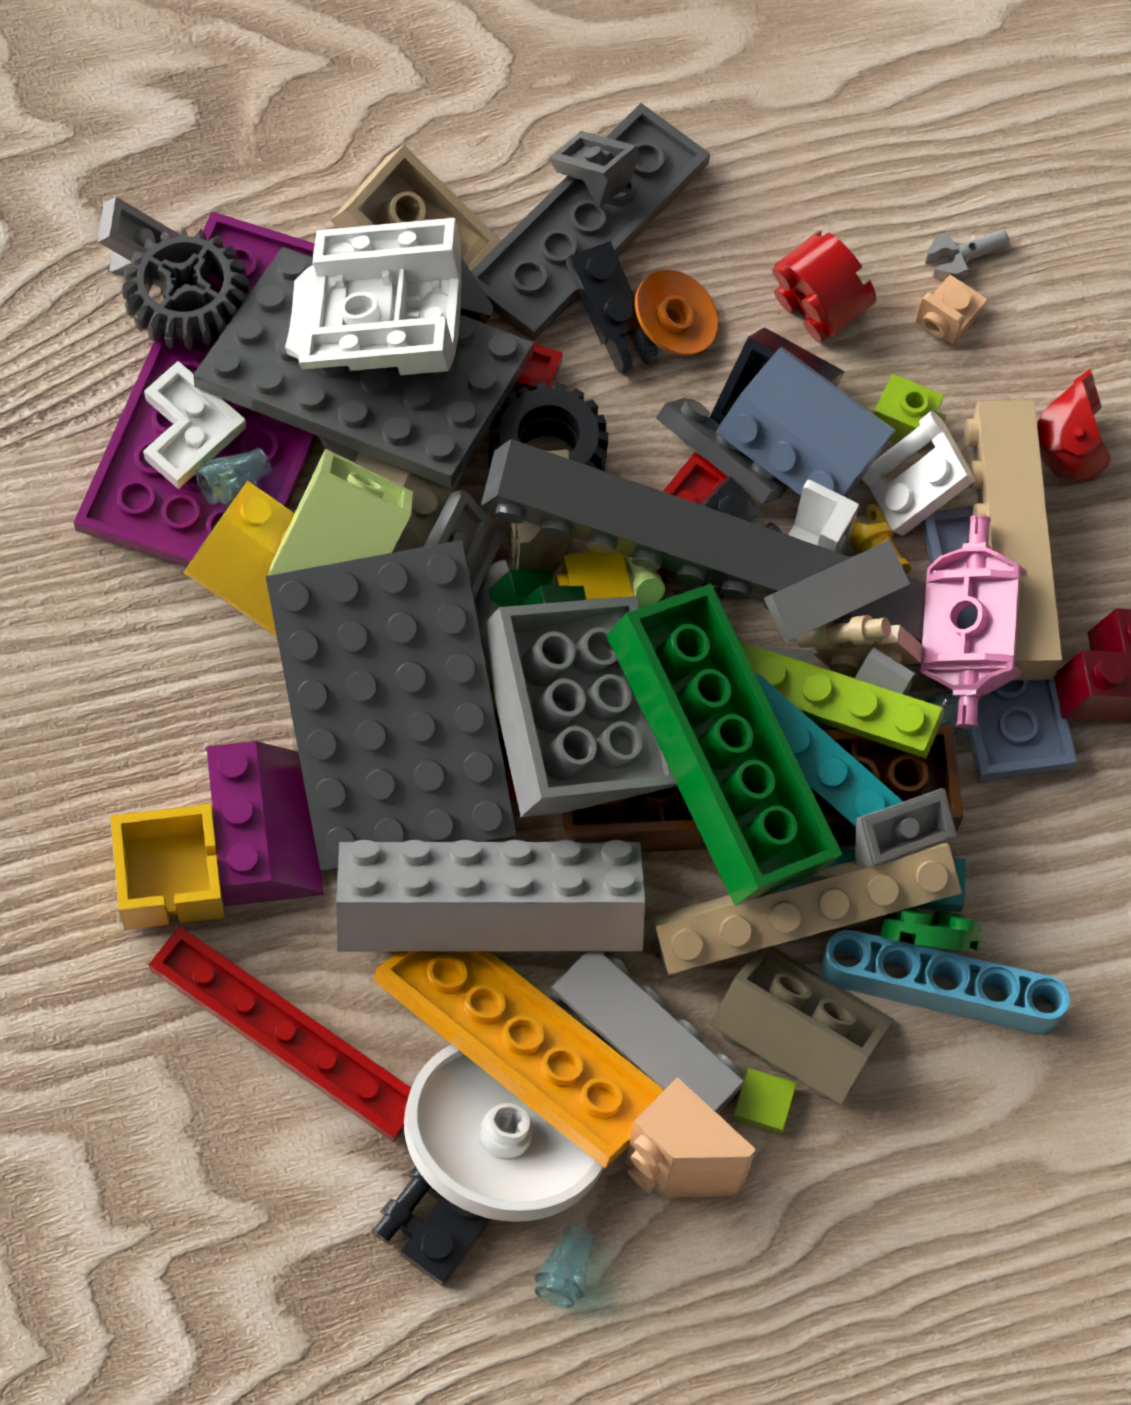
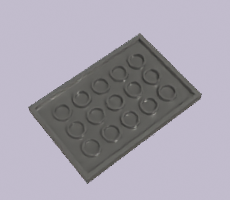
(408, 421)
(392, 700)

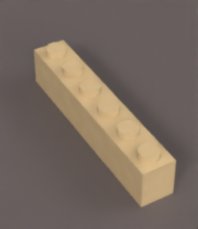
(1014, 498)
(804, 908)

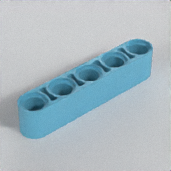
(968, 974)

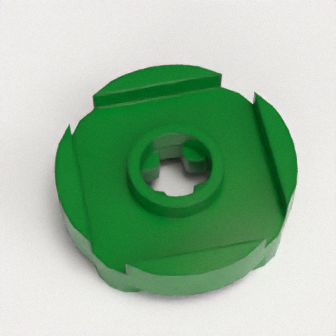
(945, 931)

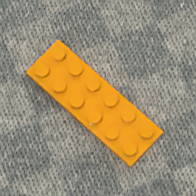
(525, 1044)

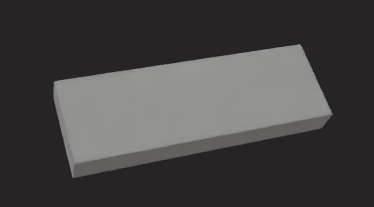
(836, 591)

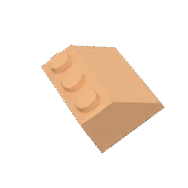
(687, 1148)

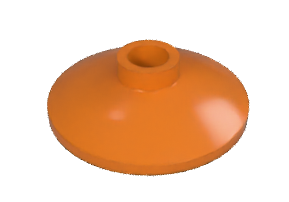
(676, 312)

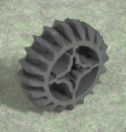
(182, 272)

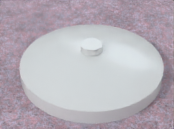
(489, 1146)

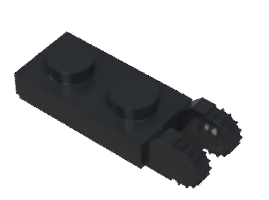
(610, 304)

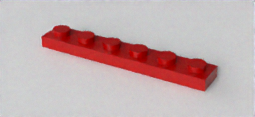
(283, 1032)

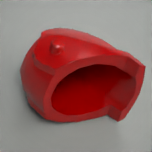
(1070, 435)

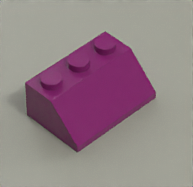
(262, 824)

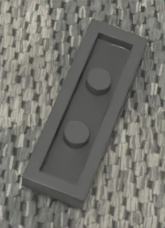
(691, 424)

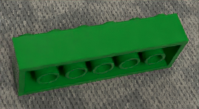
(723, 744)

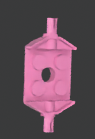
(983, 655)

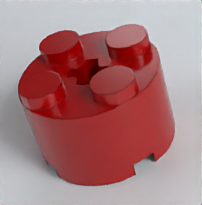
(823, 285)

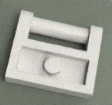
(926, 483)

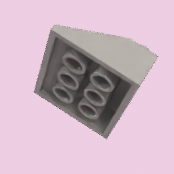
(568, 707)

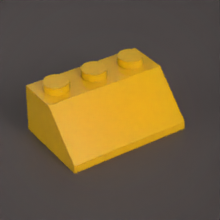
(241, 552)

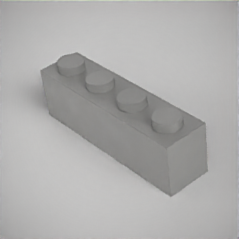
(642, 1031)

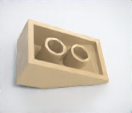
(409, 192)

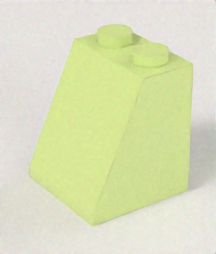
(343, 517)

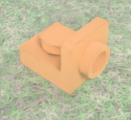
(950, 309)

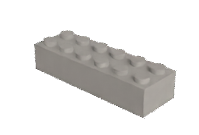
(490, 896)

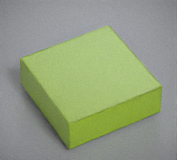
(764, 1101)

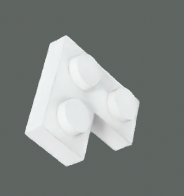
(199, 429)

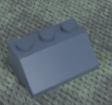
(804, 427)

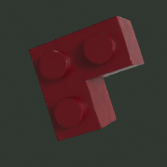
(1099, 680)

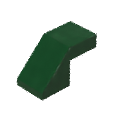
(532, 587)

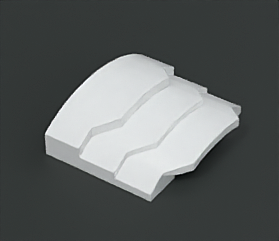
(380, 298)

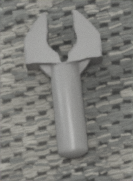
(962, 253)

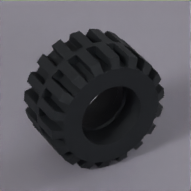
(556, 415)

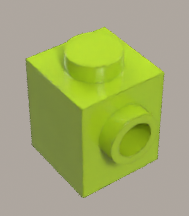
(905, 404)

